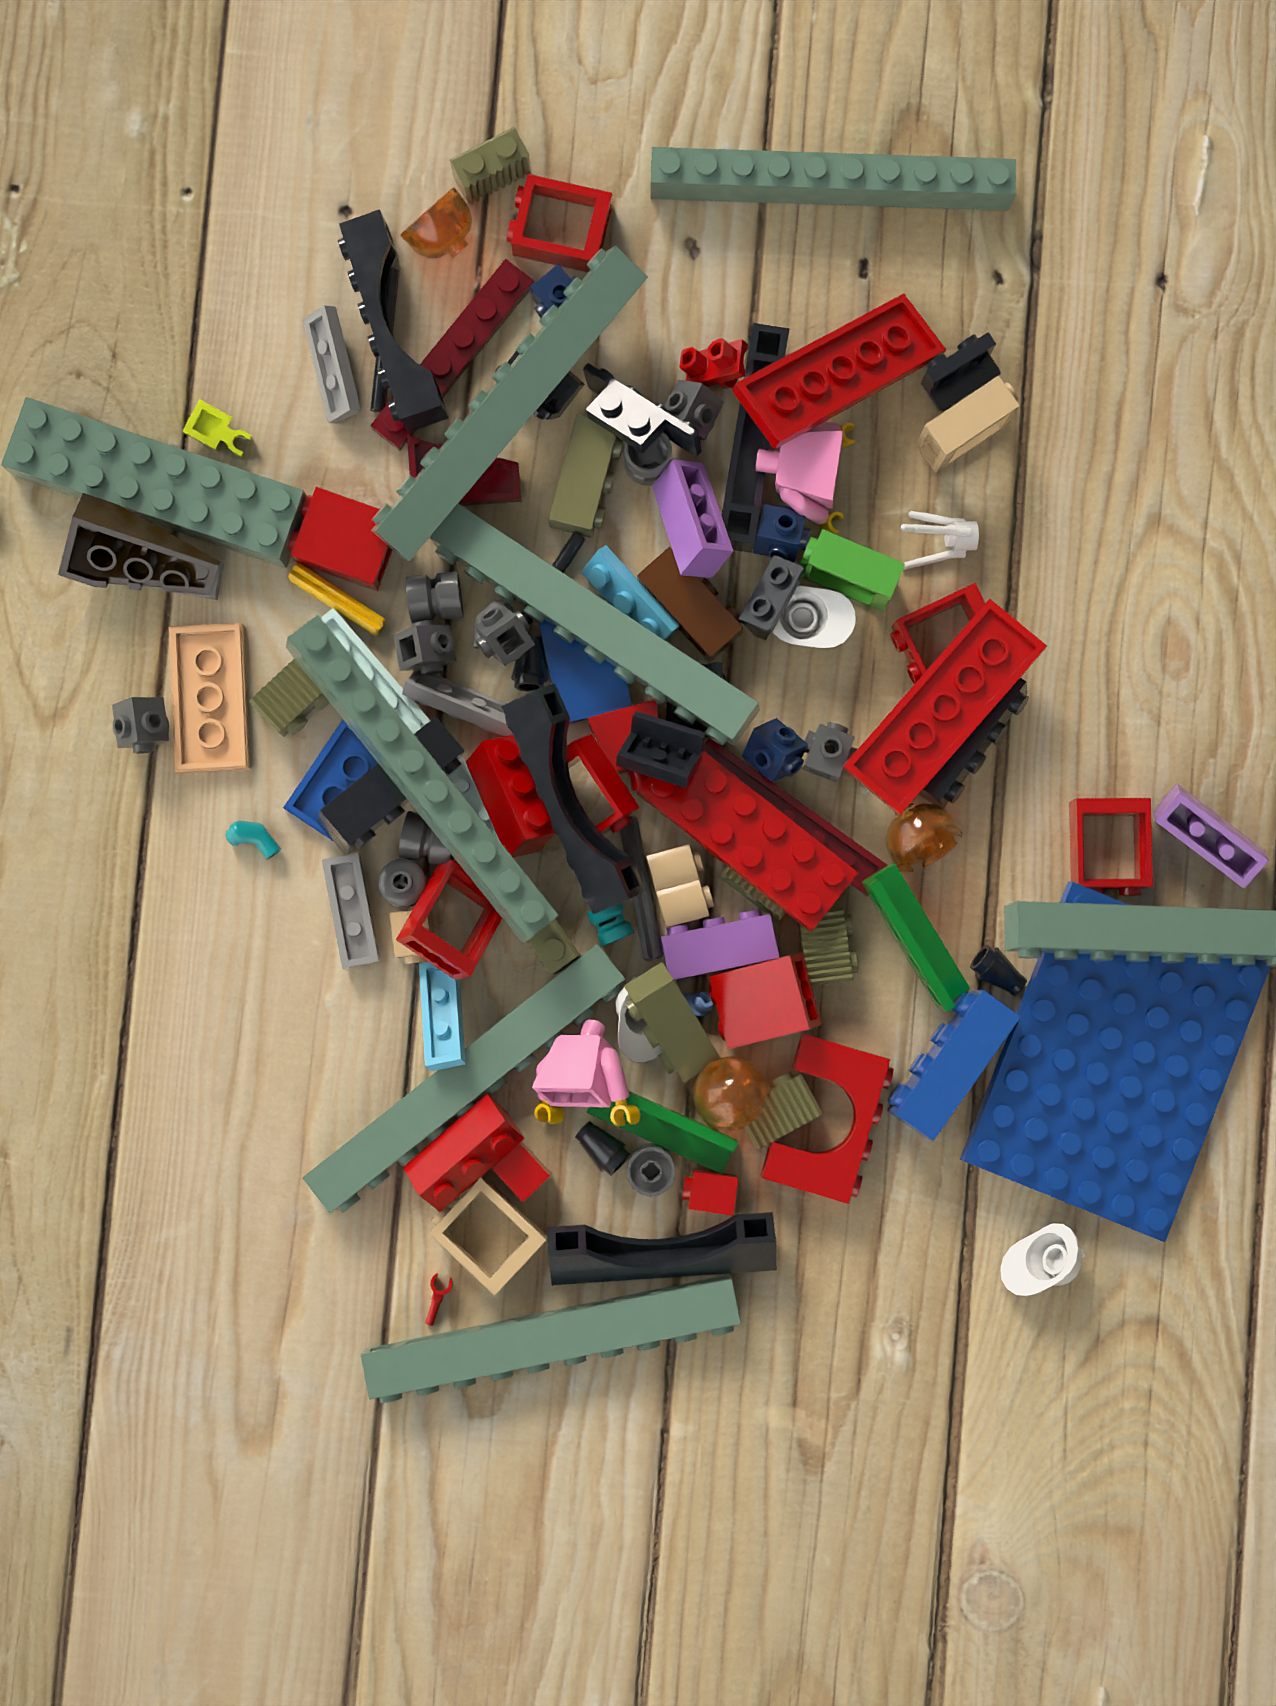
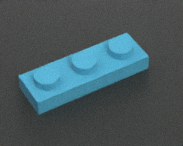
(627, 593)
(441, 1019)

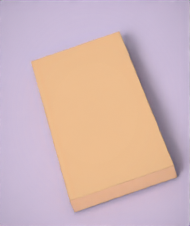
(209, 698)

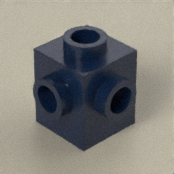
(550, 289)
(780, 533)
(775, 750)

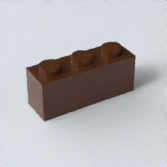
(692, 605)

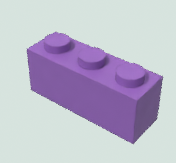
(692, 518)
(1210, 836)
(719, 945)

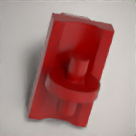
(716, 365)

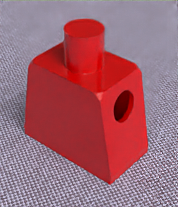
(612, 730)

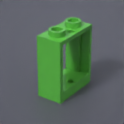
(851, 569)

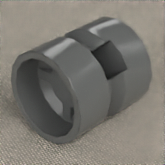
(648, 466)
(434, 597)
(420, 841)
(651, 1170)

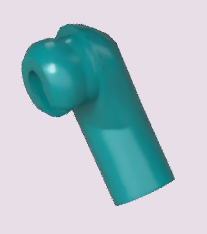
(255, 833)

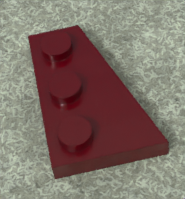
(496, 485)

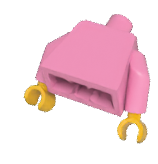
(809, 470)
(582, 1073)

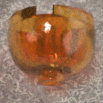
(441, 227)
(921, 834)
(730, 1093)

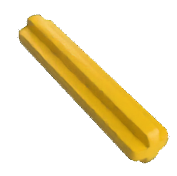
(337, 599)

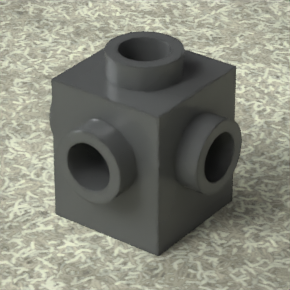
(695, 404)
(503, 635)
(432, 646)
(140, 723)
(821, 762)

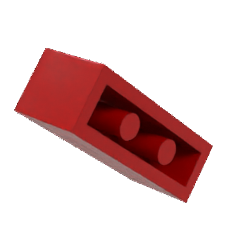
(510, 796)
(463, 1153)

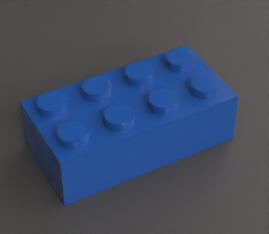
(952, 1063)

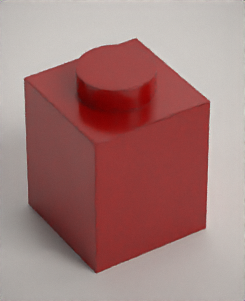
(522, 1171)
(710, 1192)

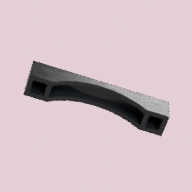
(372, 255)
(744, 483)
(541, 731)
(591, 1256)

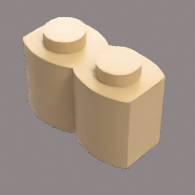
(678, 885)

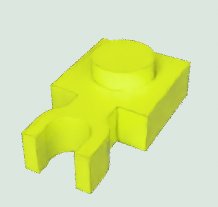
(211, 427)

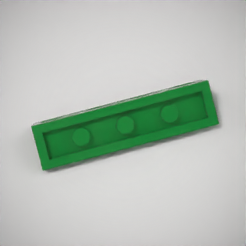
(916, 936)
(674, 1132)

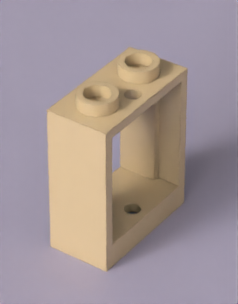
(967, 424)
(518, 1257)

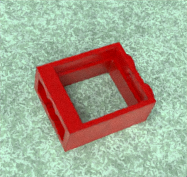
(555, 253)
(971, 602)
(607, 780)
(1141, 811)
(433, 948)

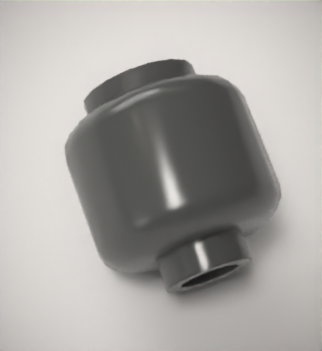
(411, 892)

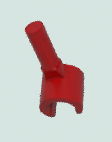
(437, 1299)

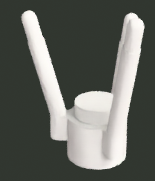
(957, 533)

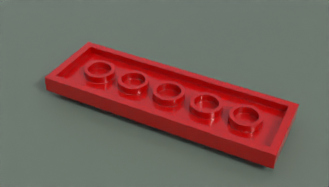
(838, 370)
(944, 707)
(753, 840)

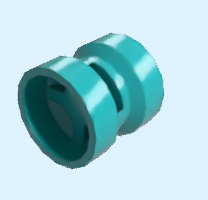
(614, 930)

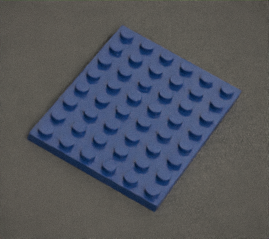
(1114, 1079)

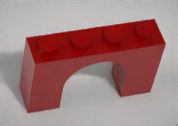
(836, 1170)

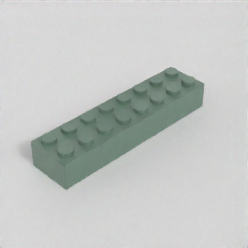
(155, 481)

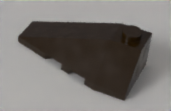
(121, 548)

